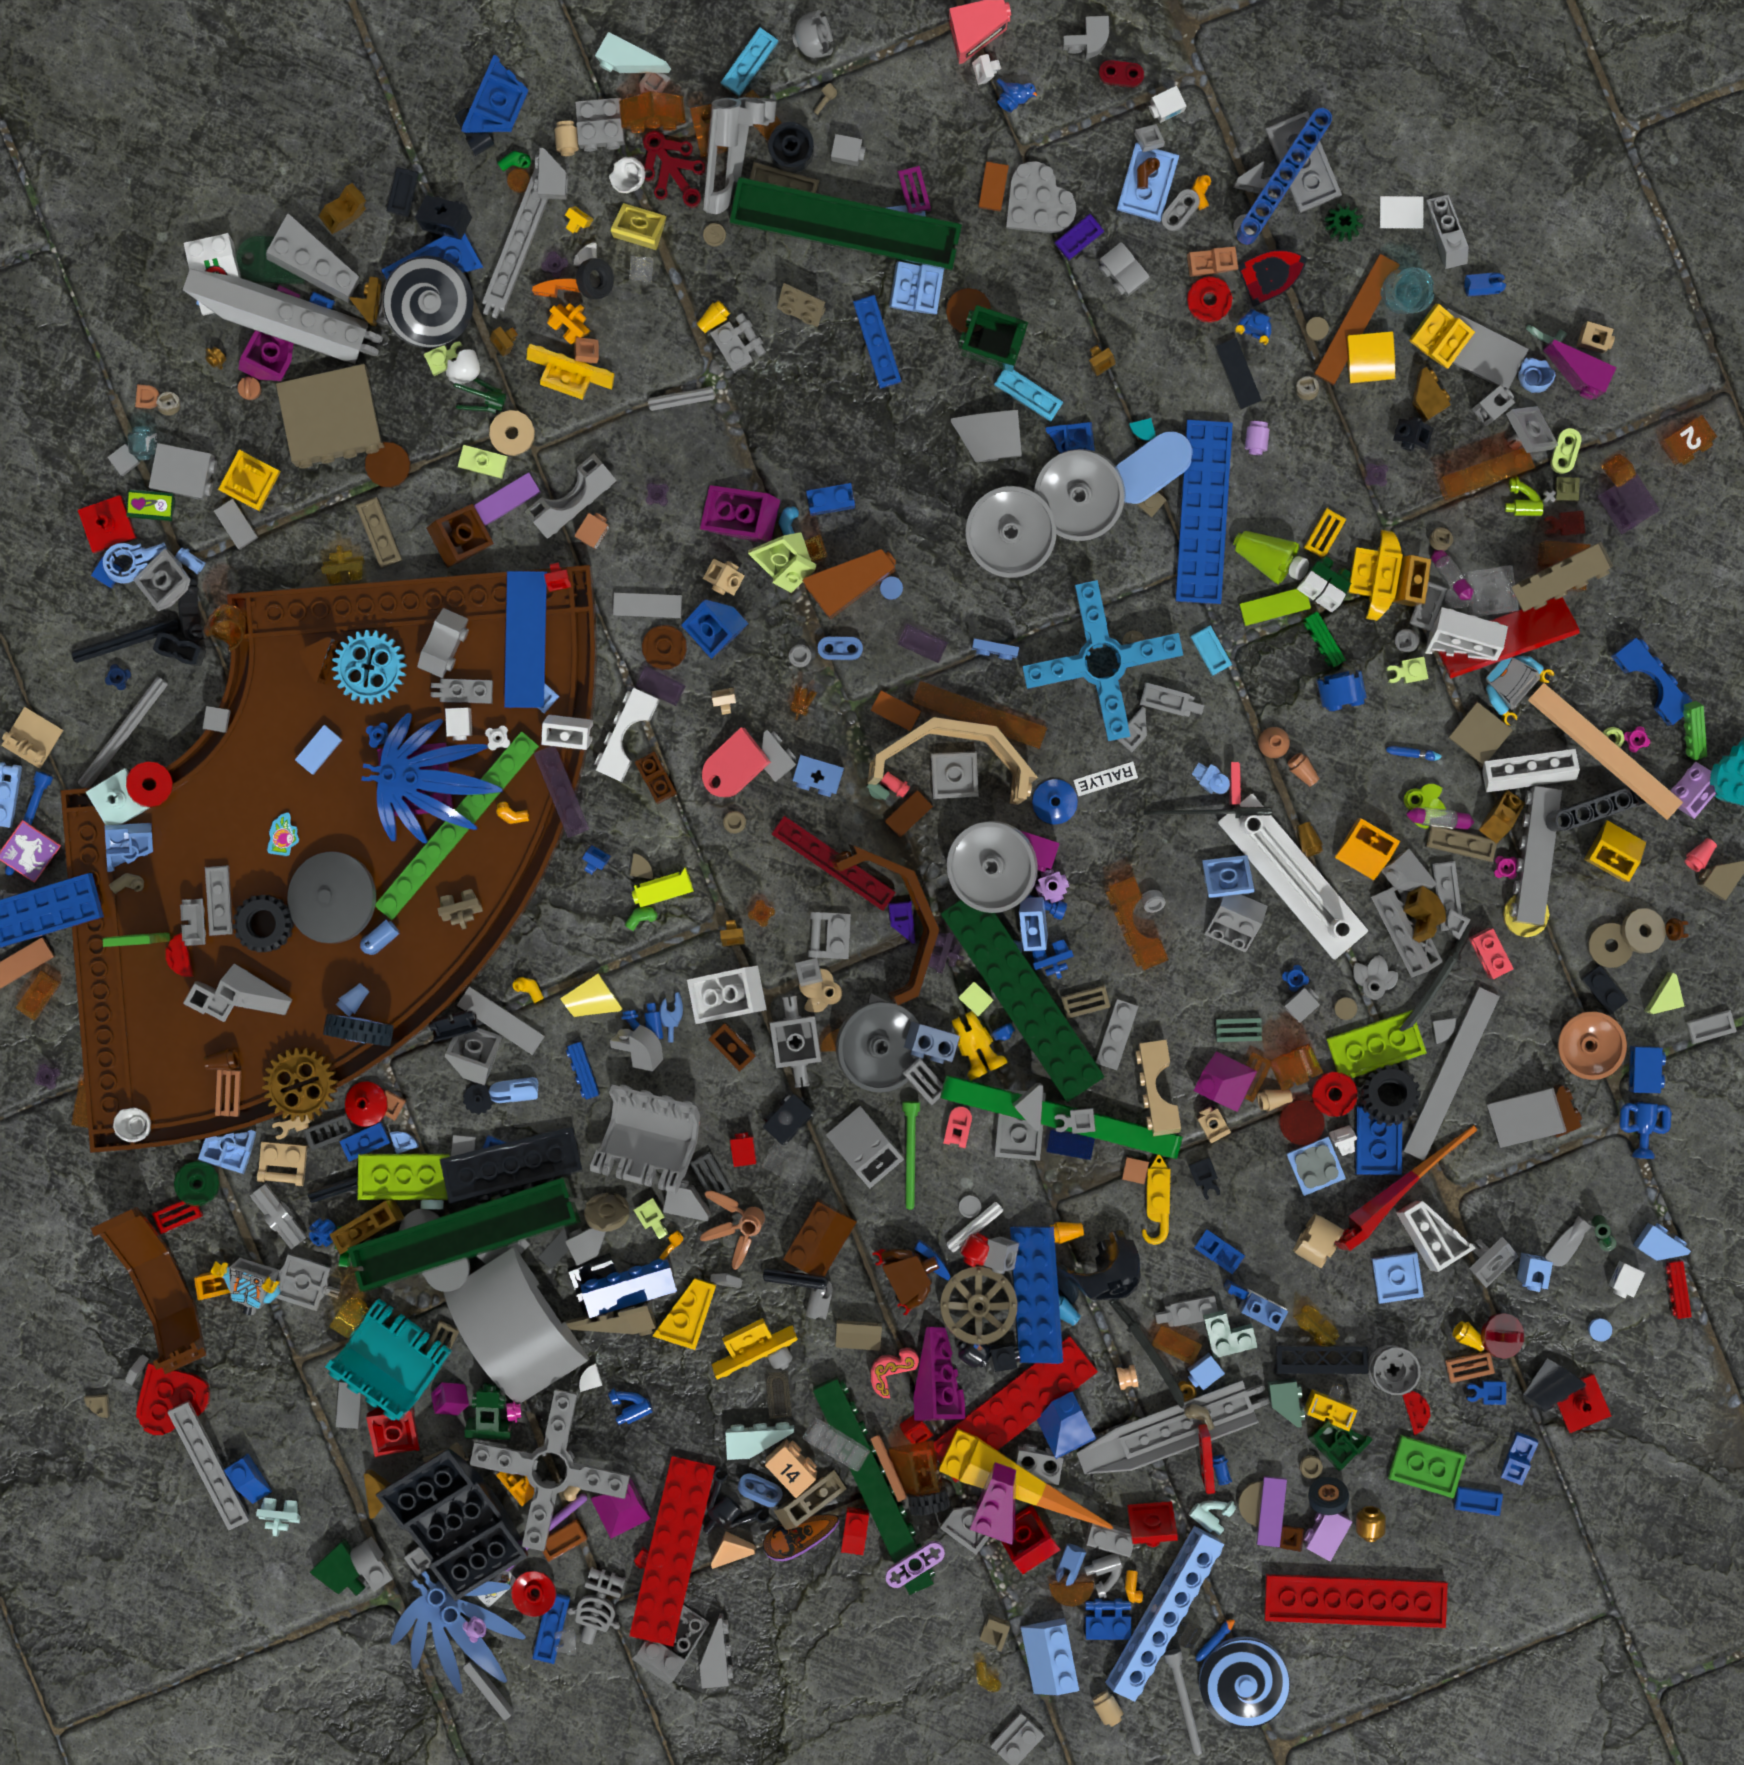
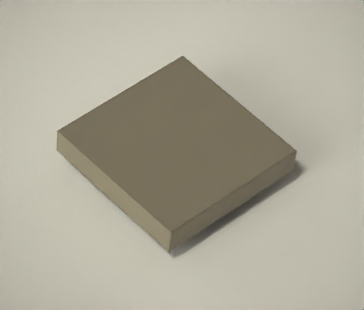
(1480, 733)

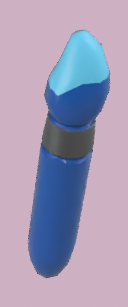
(1415, 753)

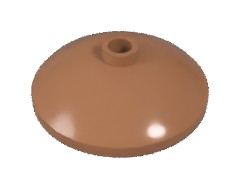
(1607, 1047)

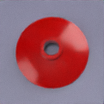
(375, 1104)
(525, 1600)

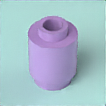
(1257, 437)

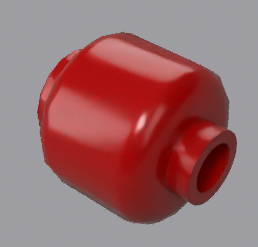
(975, 1249)

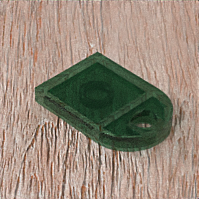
(262, 269)

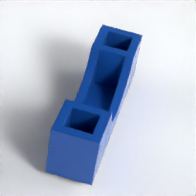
(1670, 701)

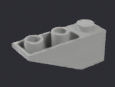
(1447, 232)
(250, 992)
(714, 1662)

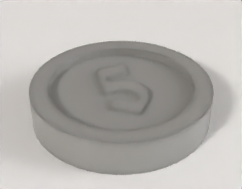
(969, 1206)

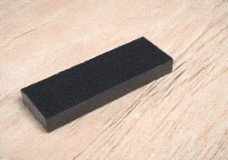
(1238, 373)

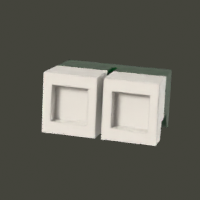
(1326, 583)

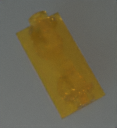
(1324, 1334)

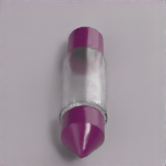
(1452, 574)
(1440, 818)

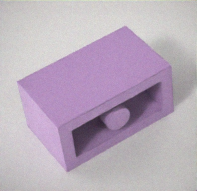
(1327, 1534)

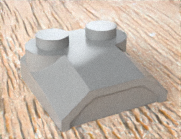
(163, 580)

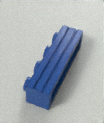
(583, 1070)

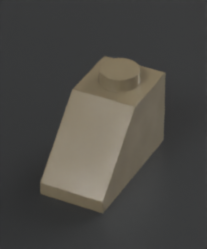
(1721, 878)

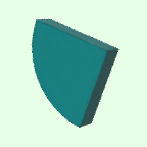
(1143, 429)

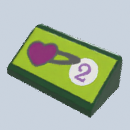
(150, 505)

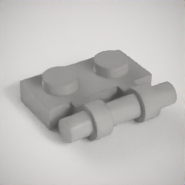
(732, 347)

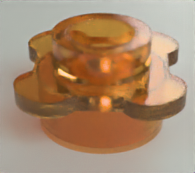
(768, 912)

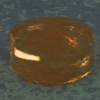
(518, 180)

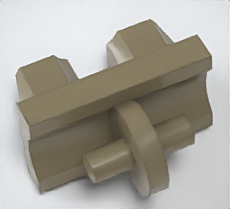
(462, 911)

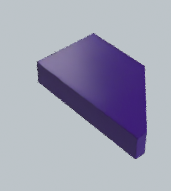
(902, 919)

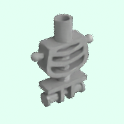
(592, 1620)

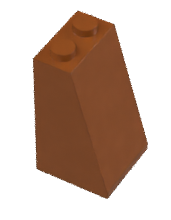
(847, 582)

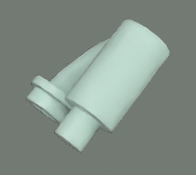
(1208, 1520)

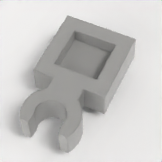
(1081, 1121)

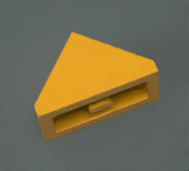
(210, 1286)

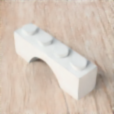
(638, 708)

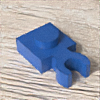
(1491, 1392)

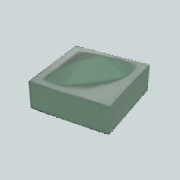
(878, 791)

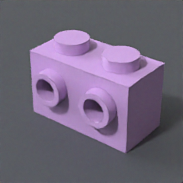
(1694, 790)

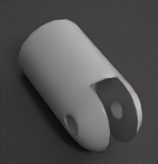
(819, 1302)

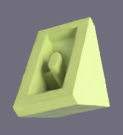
(1667, 996)

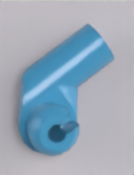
(787, 518)

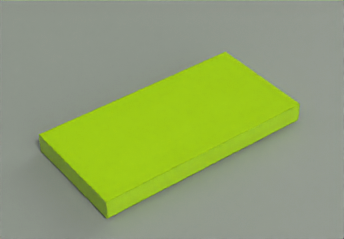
(1375, 1046)
(401, 1177)

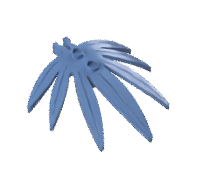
(442, 1611)

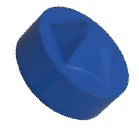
(1003, 1032)

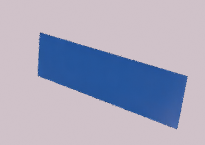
(525, 639)

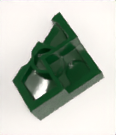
(1338, 1444)

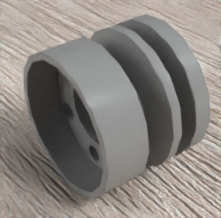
(1402, 1379)

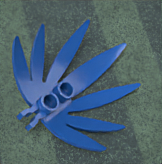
(403, 777)

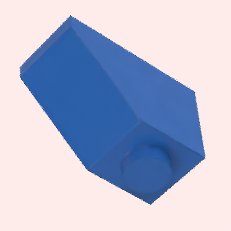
(247, 1479)

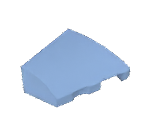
(228, 1151)

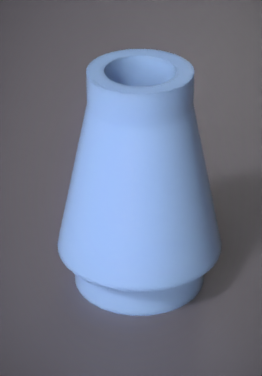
(352, 999)

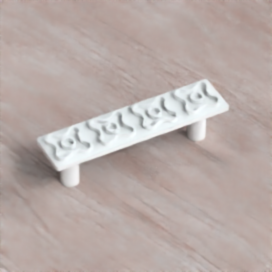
(1294, 879)

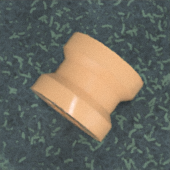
(1127, 1377)

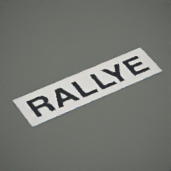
(1105, 779)

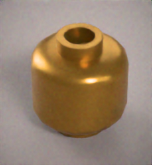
(1370, 1523)

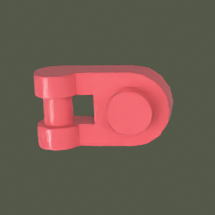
(961, 1119)

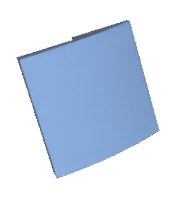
(916, 288)

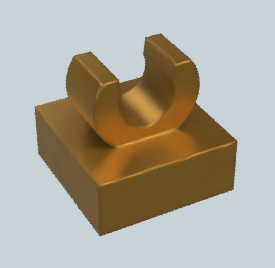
(503, 340)
(1101, 360)
(732, 935)

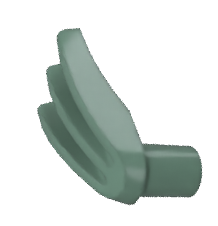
(1546, 338)

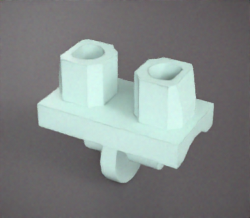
(268, 1512)

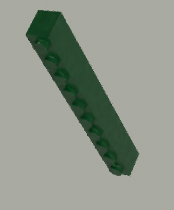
(872, 1482)

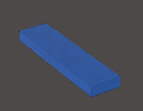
(877, 341)

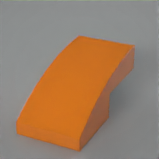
(551, 287)

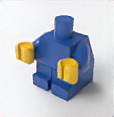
(1255, 324)

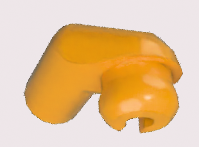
(1200, 187)

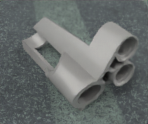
(729, 128)

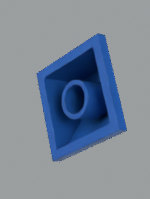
(714, 626)
(1065, 1425)

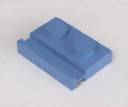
(986, 647)

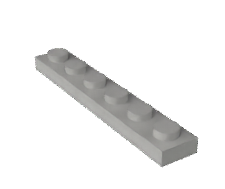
(208, 1465)

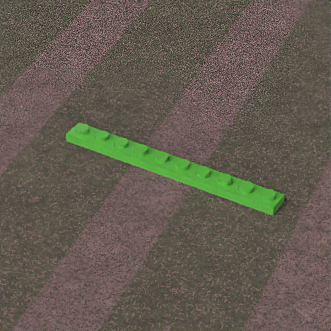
(450, 834)

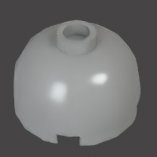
(813, 34)

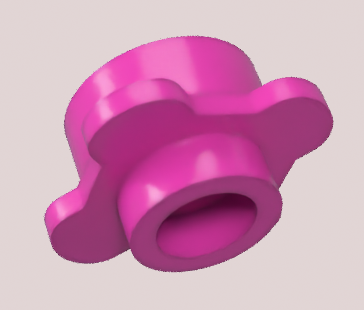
(1642, 742)
(1501, 862)

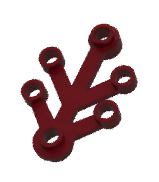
(671, 166)

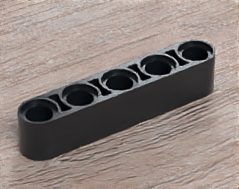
(1589, 809)

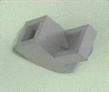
(1094, 39)
(203, 999)
(643, 1045)
(368, 1562)

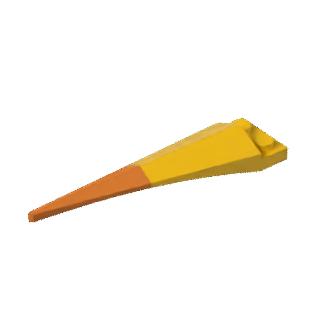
(972, 1461)

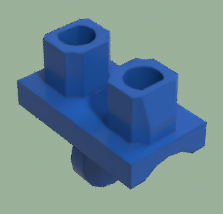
(1062, 953)

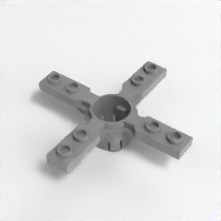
(545, 1492)

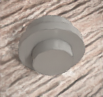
(800, 655)

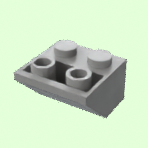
(1236, 921)

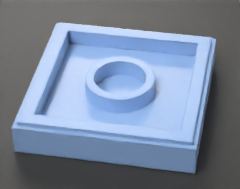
(1397, 1277)

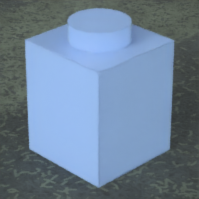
(1205, 1372)

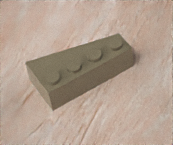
(1562, 576)

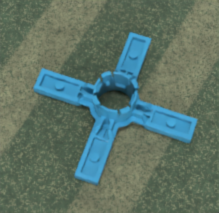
(1097, 636)

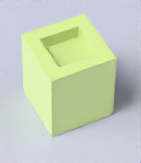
(975, 998)

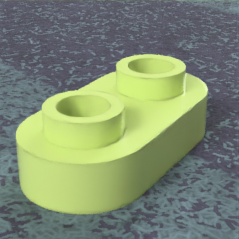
(1565, 451)

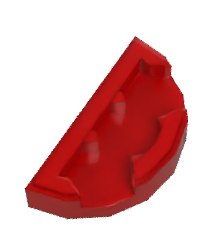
(178, 957)
(1417, 1411)

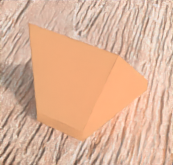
(731, 1549)

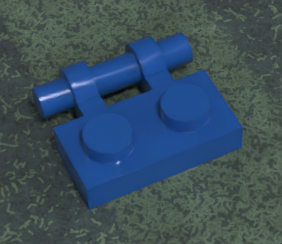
(1108, 1626)

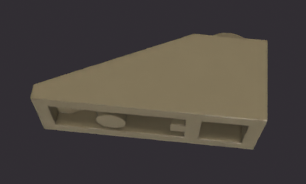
(816, 1496)

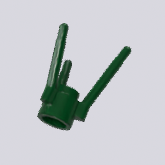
(494, 399)

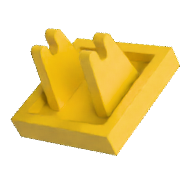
(249, 480)

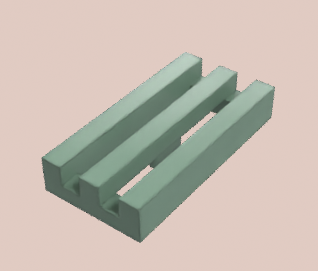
(1258, 1029)

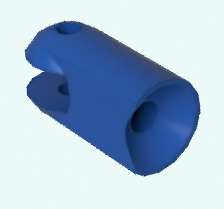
(1484, 284)

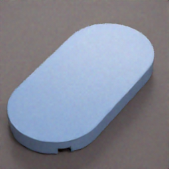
(1155, 466)

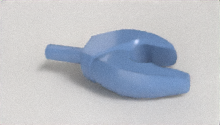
(671, 1019)

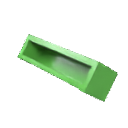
(1695, 730)

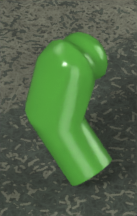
(640, 914)

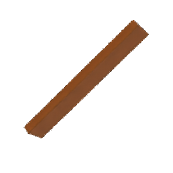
(1355, 320)

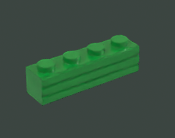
(1324, 639)

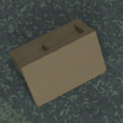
(858, 1335)

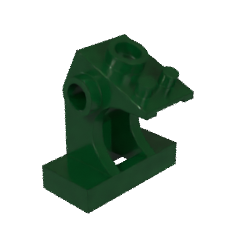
(488, 1399)

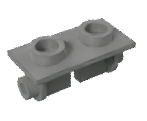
(193, 912)

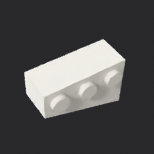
(1466, 634)
(1432, 1236)

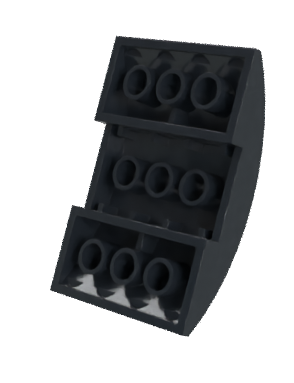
(455, 1522)

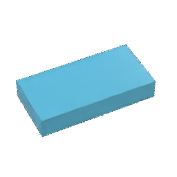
(1211, 650)

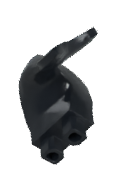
(1116, 1272)

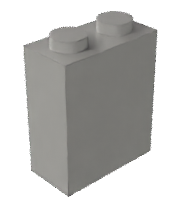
(183, 472)

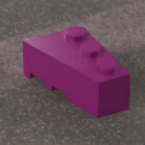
(996, 1505)

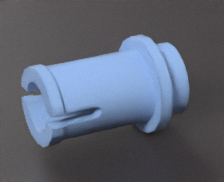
(190, 560)

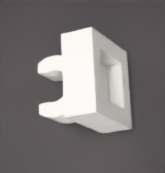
(985, 69)

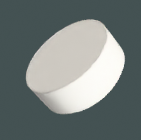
(1298, 567)

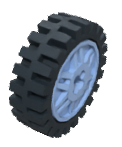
(358, 1029)

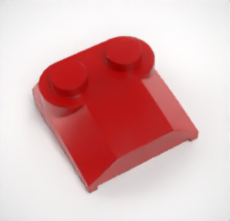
(390, 1435)

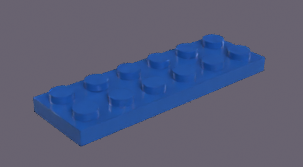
(1037, 1295)

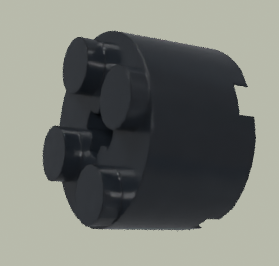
(800, 138)

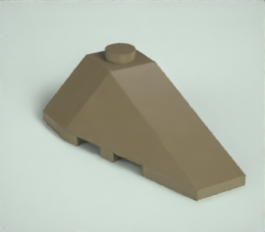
(628, 1320)

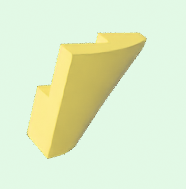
(591, 998)

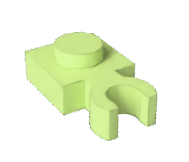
(439, 357)
(1411, 670)

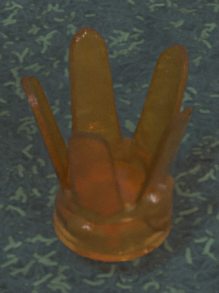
(801, 703)

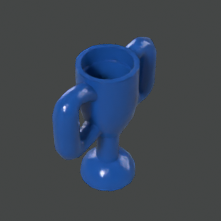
(1645, 1123)

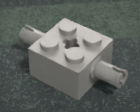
(786, 1053)

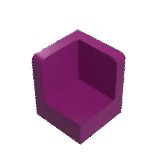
(449, 1398)

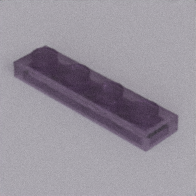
(561, 791)

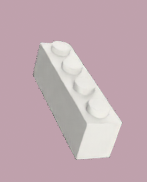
(1530, 770)

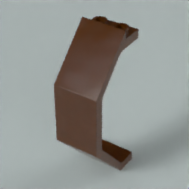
(930, 928)
(159, 1287)

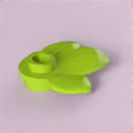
(1427, 797)

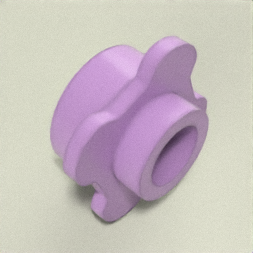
(474, 1629)

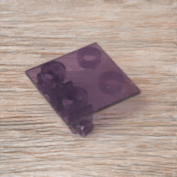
(1628, 504)

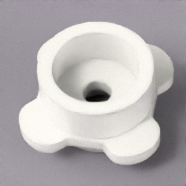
(502, 733)

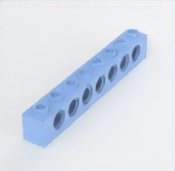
(1163, 1602)

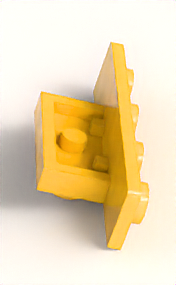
(567, 374)
(750, 1345)

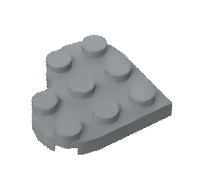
(1037, 201)

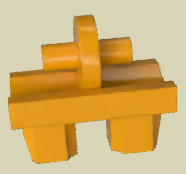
(571, 318)
(518, 1486)

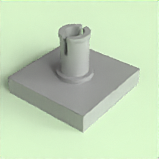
(1530, 430)
(1492, 1261)

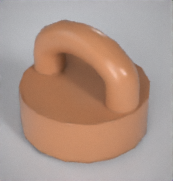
(249, 388)

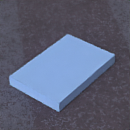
(1148, 202)

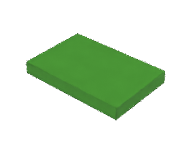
(1427, 1466)

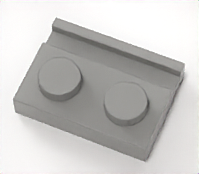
(1017, 1739)

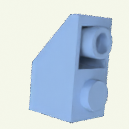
(1658, 1244)

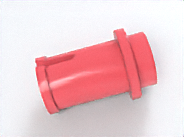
(895, 784)

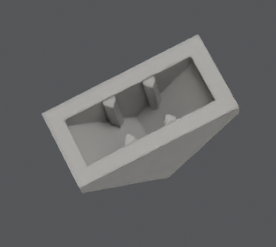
(1030, 1105)

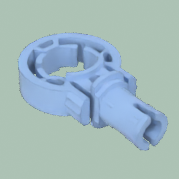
(134, 552)

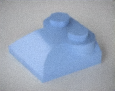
(1228, 876)

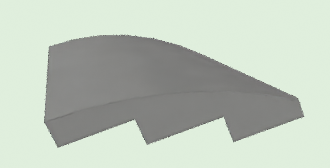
(990, 435)

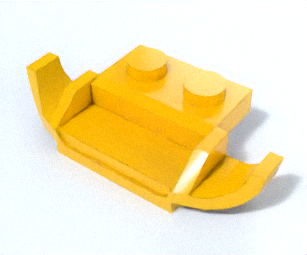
(1377, 574)

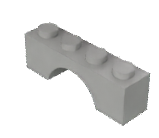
(591, 482)

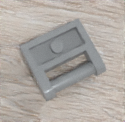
(837, 935)

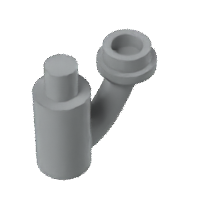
(1103, 1565)

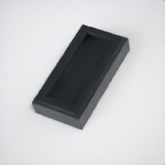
(402, 192)

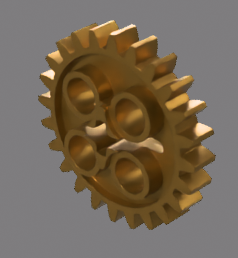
(306, 1103)

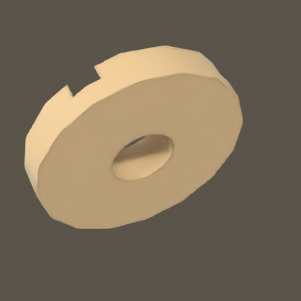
(502, 423)

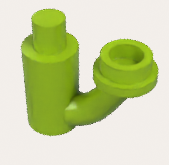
(1529, 507)

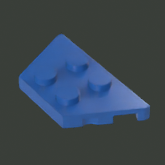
(496, 101)

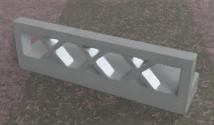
(1402, 932)

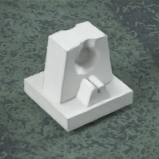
(1344, 1139)

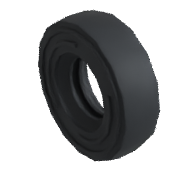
(583, 278)

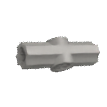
(278, 1216)

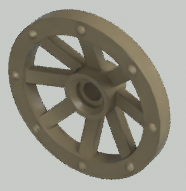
(978, 1298)

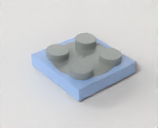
(1315, 1166)

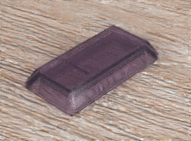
(922, 643)
(660, 686)

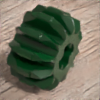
(1339, 215)

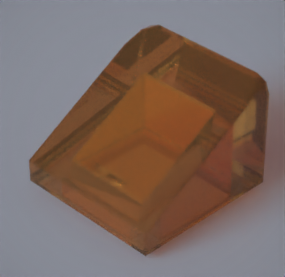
(1619, 470)

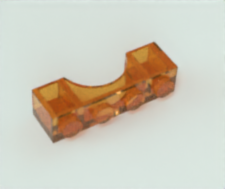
(1485, 473)
(1125, 896)

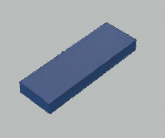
(551, 1623)

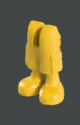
(976, 1039)

